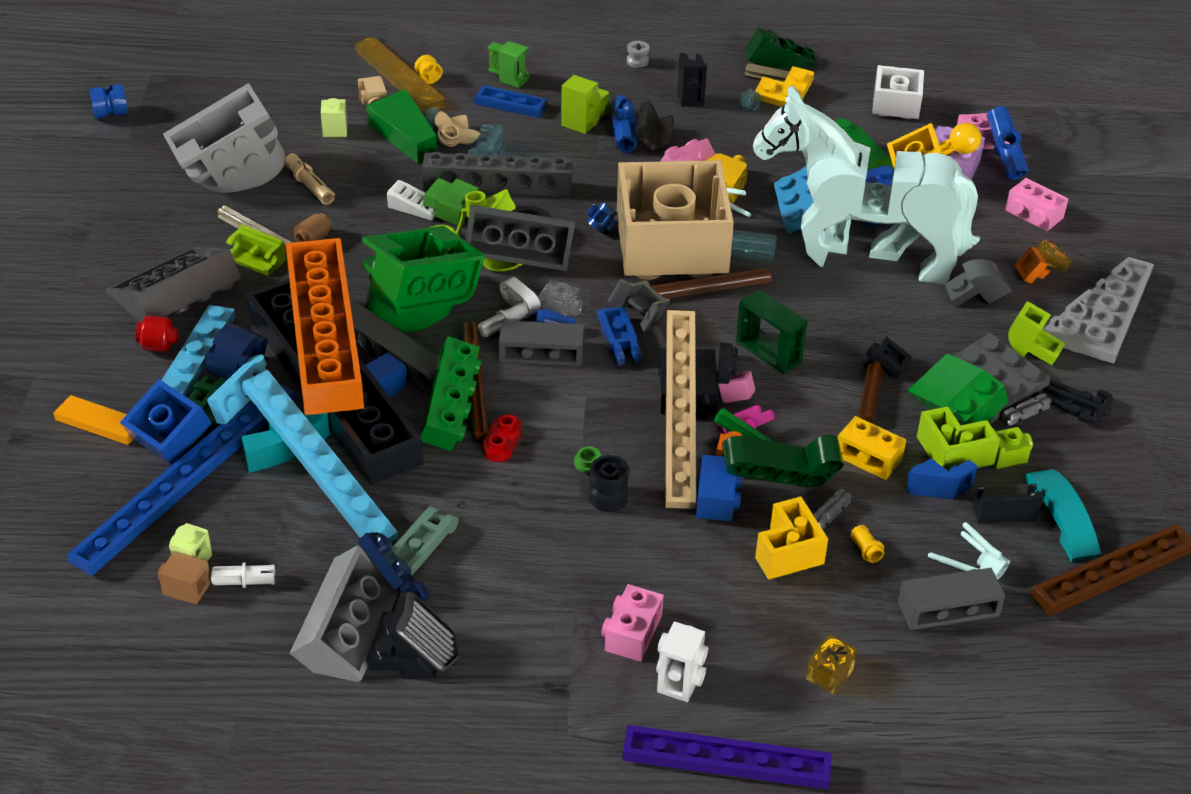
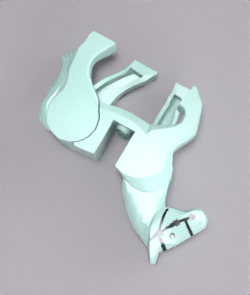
(924, 200)

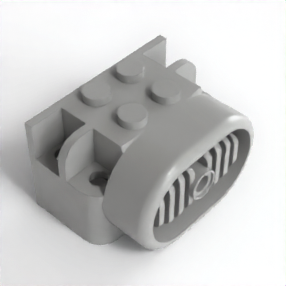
(229, 144)

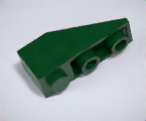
(776, 52)

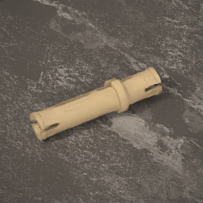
(304, 173)

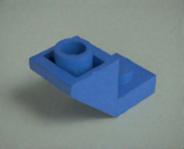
(935, 481)

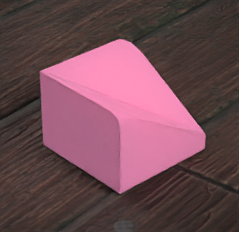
(739, 387)

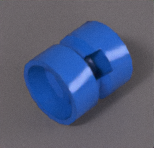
(108, 101)

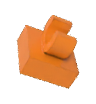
(1032, 265)

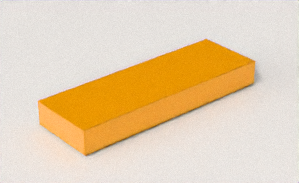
(93, 419)

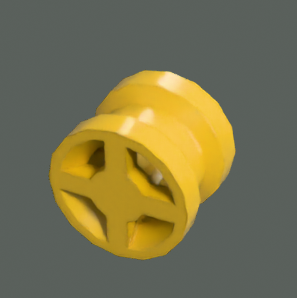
(428, 69)

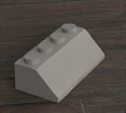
(344, 617)

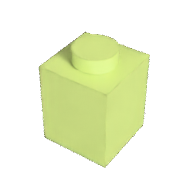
(334, 117)

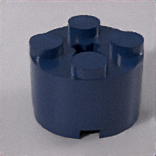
(233, 349)

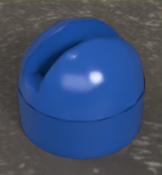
(624, 109)

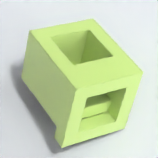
(191, 541)

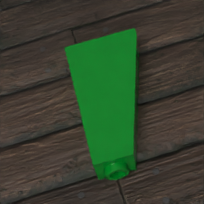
(402, 125)

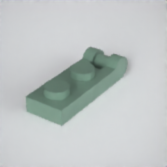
(424, 537)

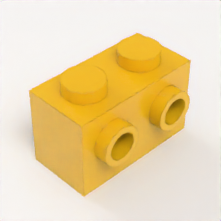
(871, 447)

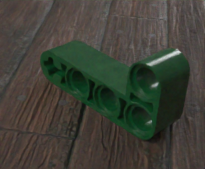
(782, 462)

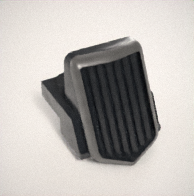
(413, 641)

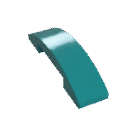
(1069, 513)

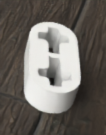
(515, 292)

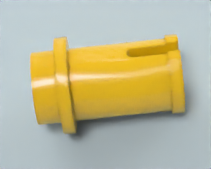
(870, 548)

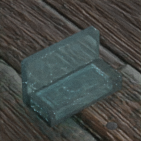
(753, 245)

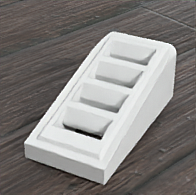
(406, 199)

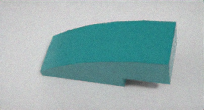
(268, 449)

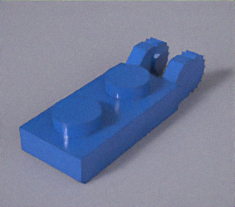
(619, 334)

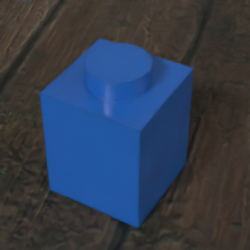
(389, 373)

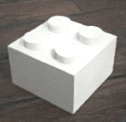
(898, 92)

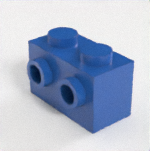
(717, 490)

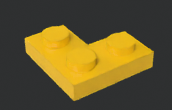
(776, 91)

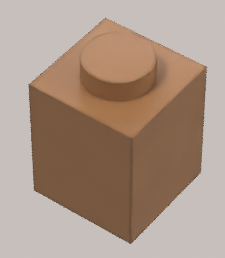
(184, 577)

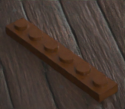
(1112, 569)

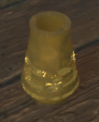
(1054, 255)

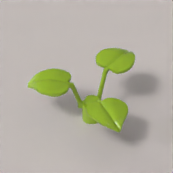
(498, 201)

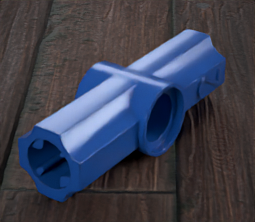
(623, 129)
(1011, 155)

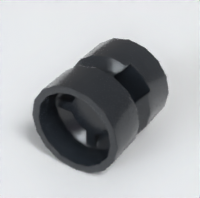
(609, 483)

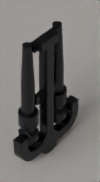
(1081, 398)

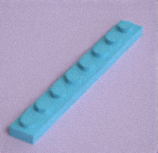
(317, 457)

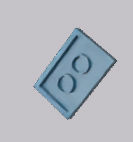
(793, 199)

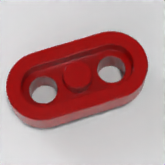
(502, 438)

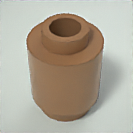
(313, 228)

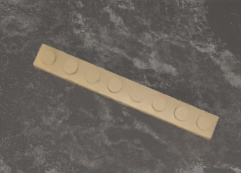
(680, 410)

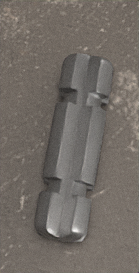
(1026, 409)
(832, 508)

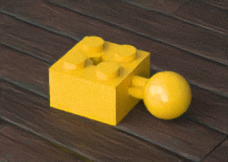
(964, 139)

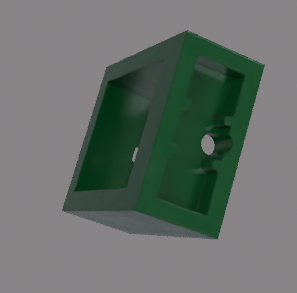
(780, 354)

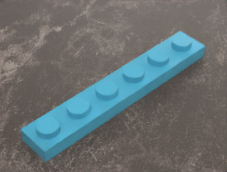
(192, 356)

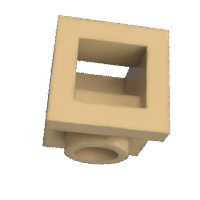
(371, 89)

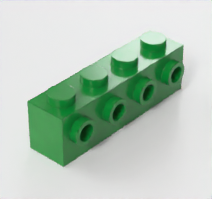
(450, 393)

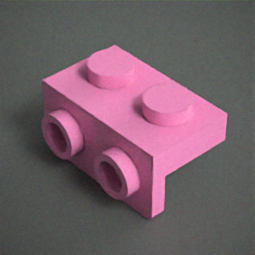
(692, 151)

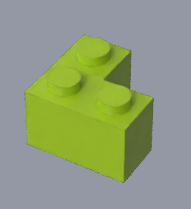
(583, 104)
(955, 443)

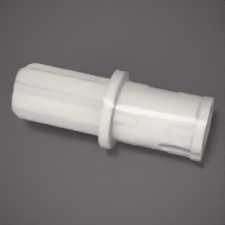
(493, 324)
(243, 575)

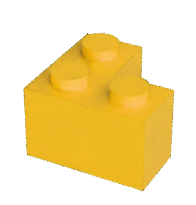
(792, 542)

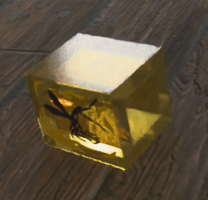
(831, 664)

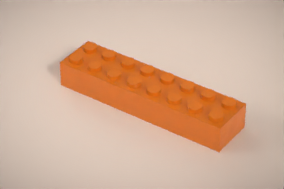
(324, 327)

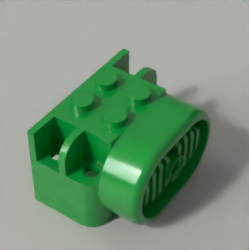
(415, 277)

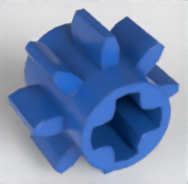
(601, 217)

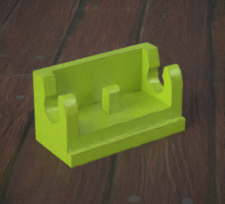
(257, 250)

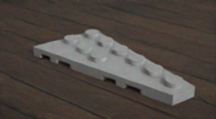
(1101, 316)

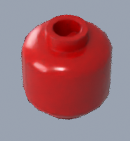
(156, 333)

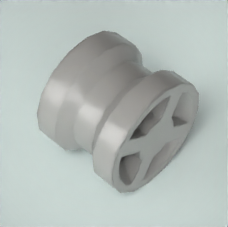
(638, 54)

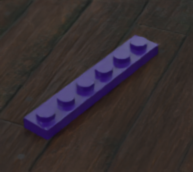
(727, 757)

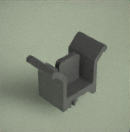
(642, 298)

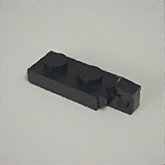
(727, 362)

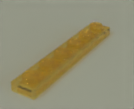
(399, 74)

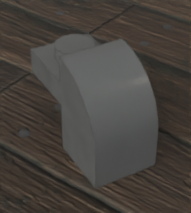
(979, 277)

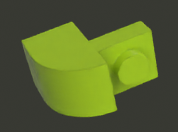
(1028, 335)

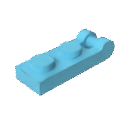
(230, 396)

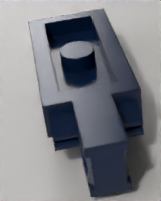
(393, 569)

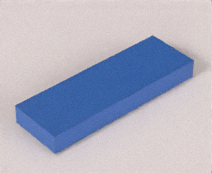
(511, 101)

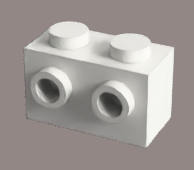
(681, 661)

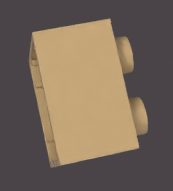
(674, 218)

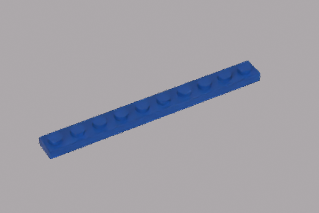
(167, 490)

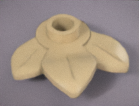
(454, 130)

